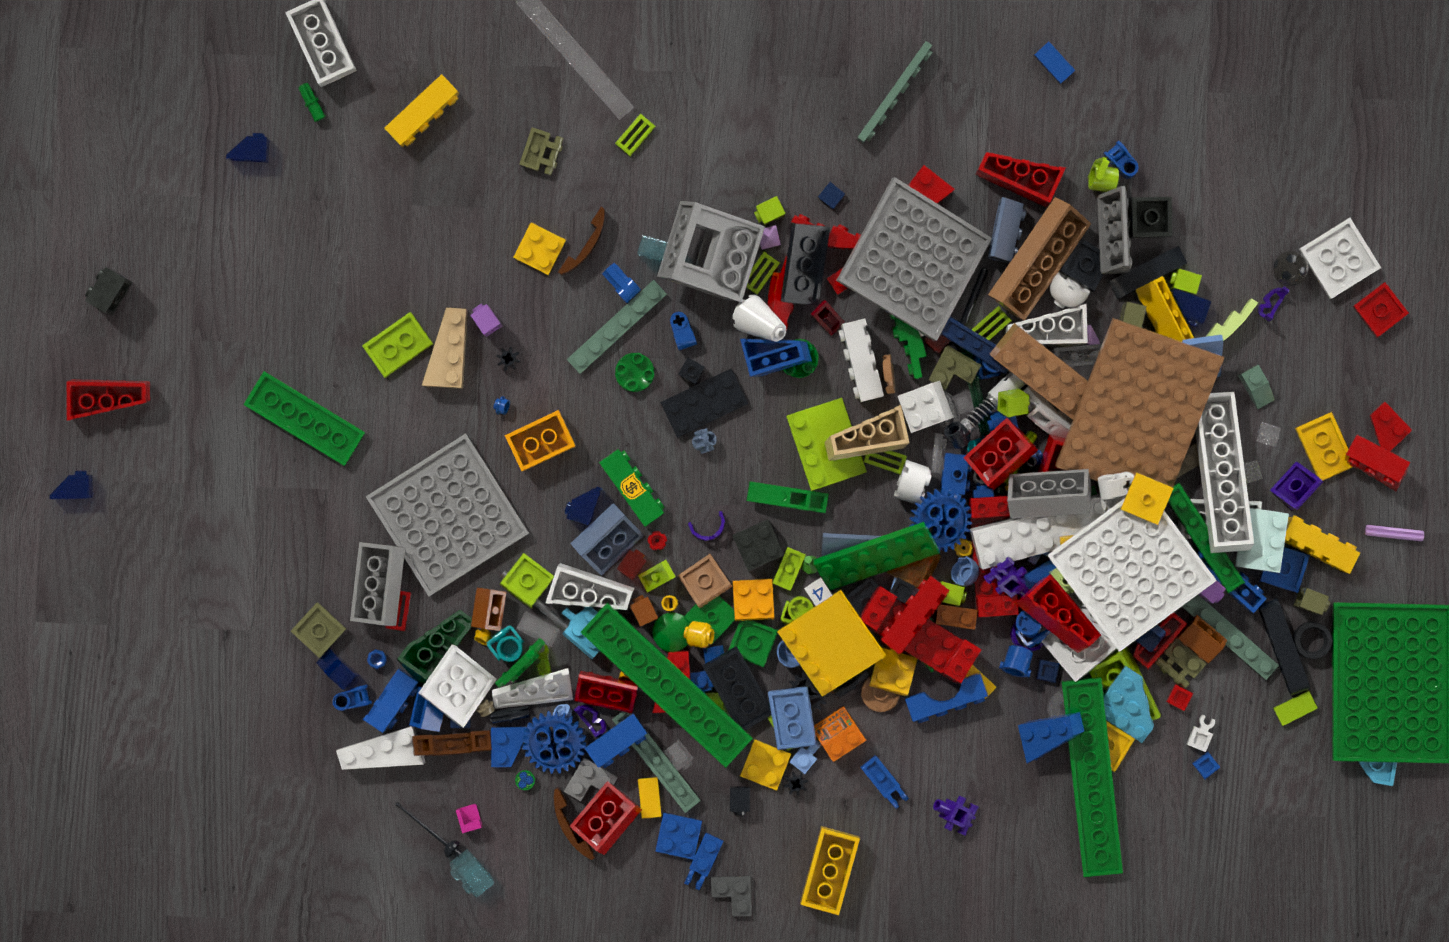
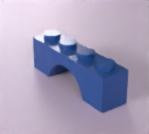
(922, 705)

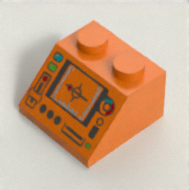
(838, 734)

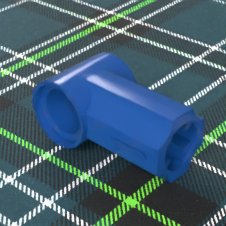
(624, 286)

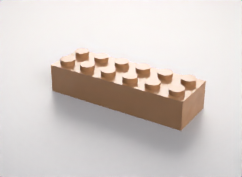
(1039, 258)
(1040, 369)

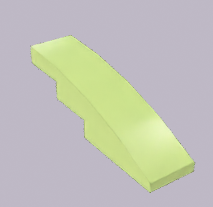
(1233, 321)

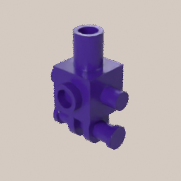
(1008, 578)
(956, 813)

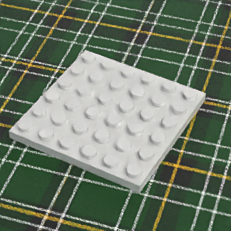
(1131, 572)

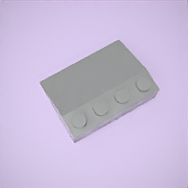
(1114, 231)

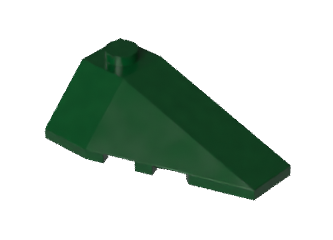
(426, 652)

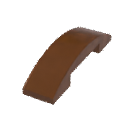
(598, 222)
(451, 743)
(583, 847)

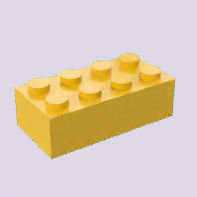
(829, 870)

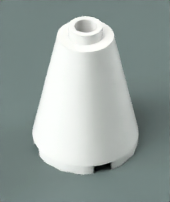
(757, 319)

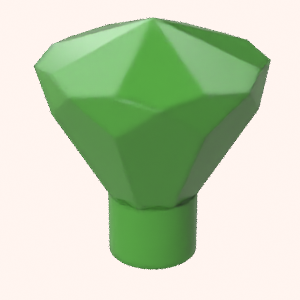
(808, 565)

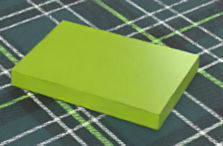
(397, 345)

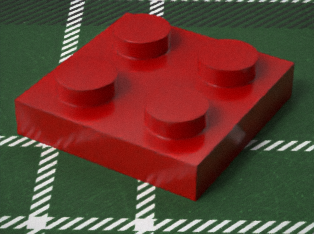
(1380, 309)

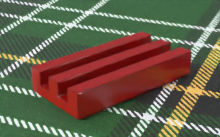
(405, 614)

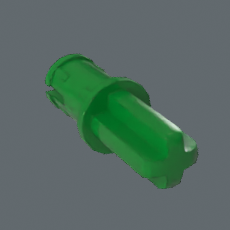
(311, 102)

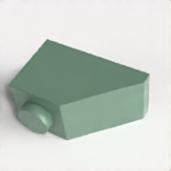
(1257, 386)

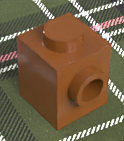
(643, 610)

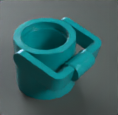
(509, 647)

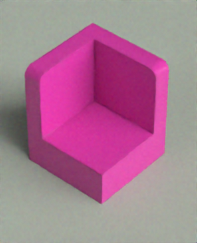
(469, 818)

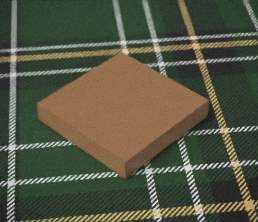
(704, 581)

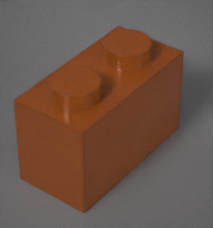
(488, 609)
(956, 616)
(1202, 639)

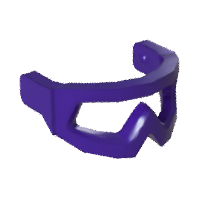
(1281, 293)
(705, 538)
(1015, 642)
(580, 710)

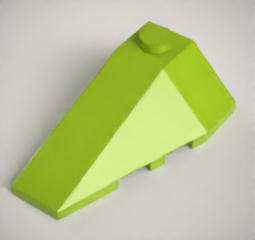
(1113, 665)

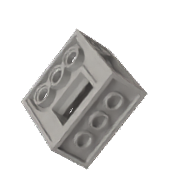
(724, 255)

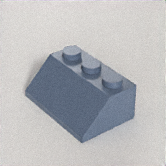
(1006, 230)
(607, 539)
(836, 542)

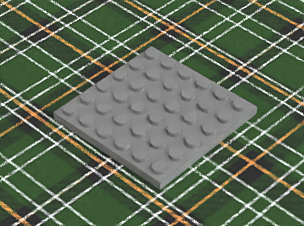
(914, 259)
(447, 514)

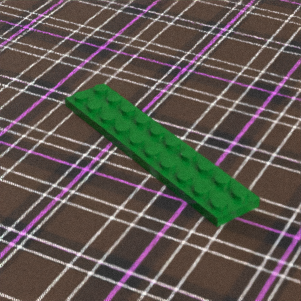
(666, 685)
(1093, 779)

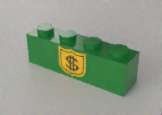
(631, 487)

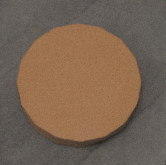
(889, 373)
(878, 699)

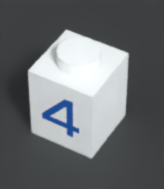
(818, 591)

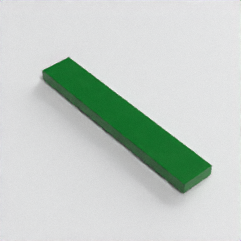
(1198, 531)

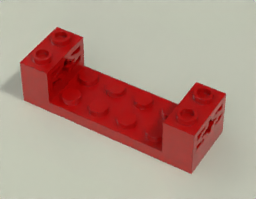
(988, 601)
(931, 644)

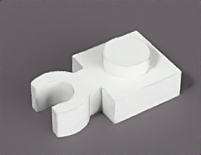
(1200, 736)

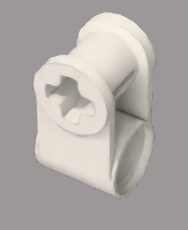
(1114, 484)

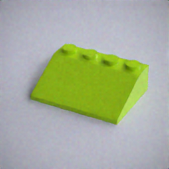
(810, 431)

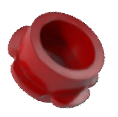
(662, 539)

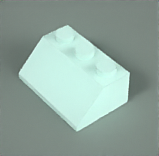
(1269, 540)

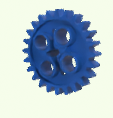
(941, 519)
(536, 744)

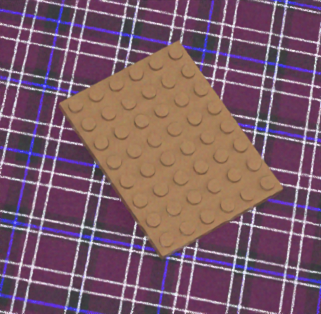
(1139, 405)

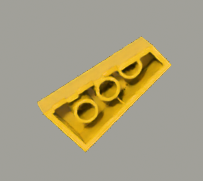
(1321, 546)

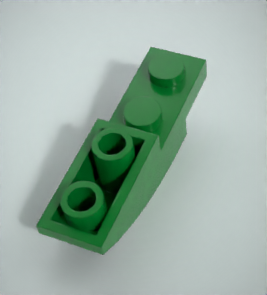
(913, 348)
(787, 497)

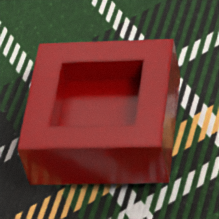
(837, 287)
(1179, 697)

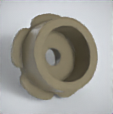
(485, 708)

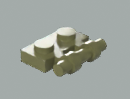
(535, 150)
(1184, 658)

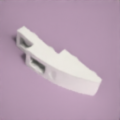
(1046, 416)

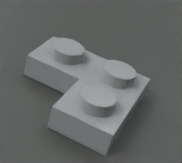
(587, 775)

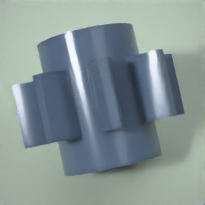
(704, 440)

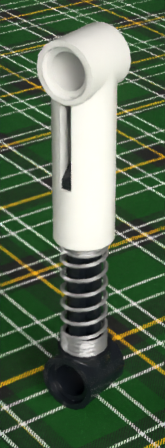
(959, 432)

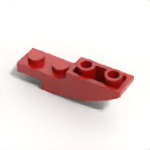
(838, 237)
(780, 308)

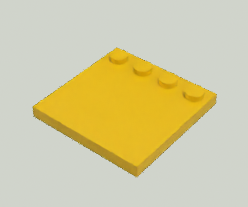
(831, 643)

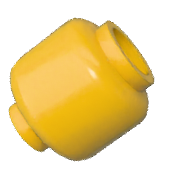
(699, 634)

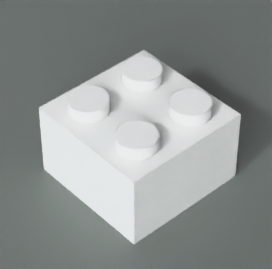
(925, 406)

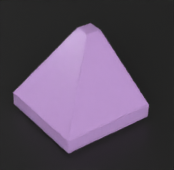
(770, 238)
(1091, 336)

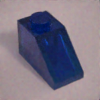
(251, 149)
(1192, 307)
(75, 487)
(583, 506)
(337, 669)

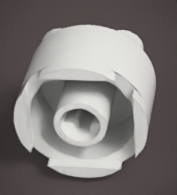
(912, 482)

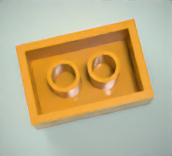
(540, 440)

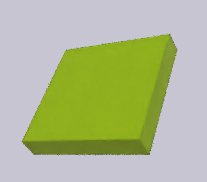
(527, 580)

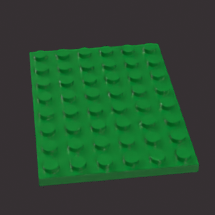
(1390, 682)

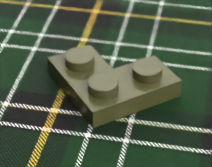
(952, 364)

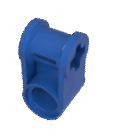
(1120, 159)
(682, 334)
(353, 698)

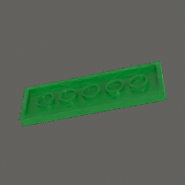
(304, 418)
(876, 556)

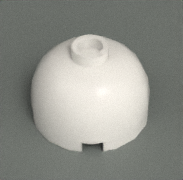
(1067, 292)

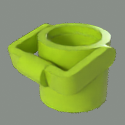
(1102, 177)
(796, 608)

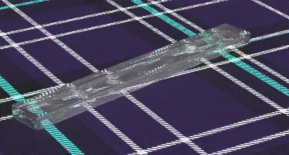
(576, 57)

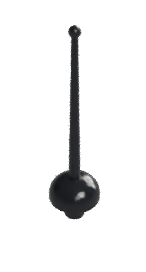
(450, 847)

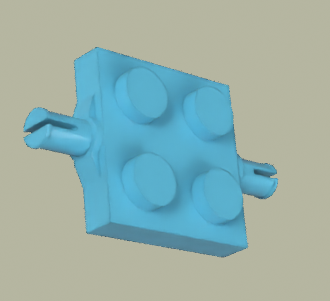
(574, 629)

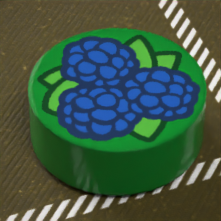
(525, 780)

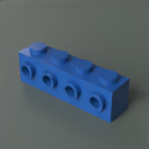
(1245, 594)

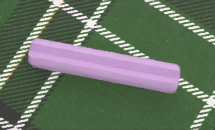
(1397, 533)

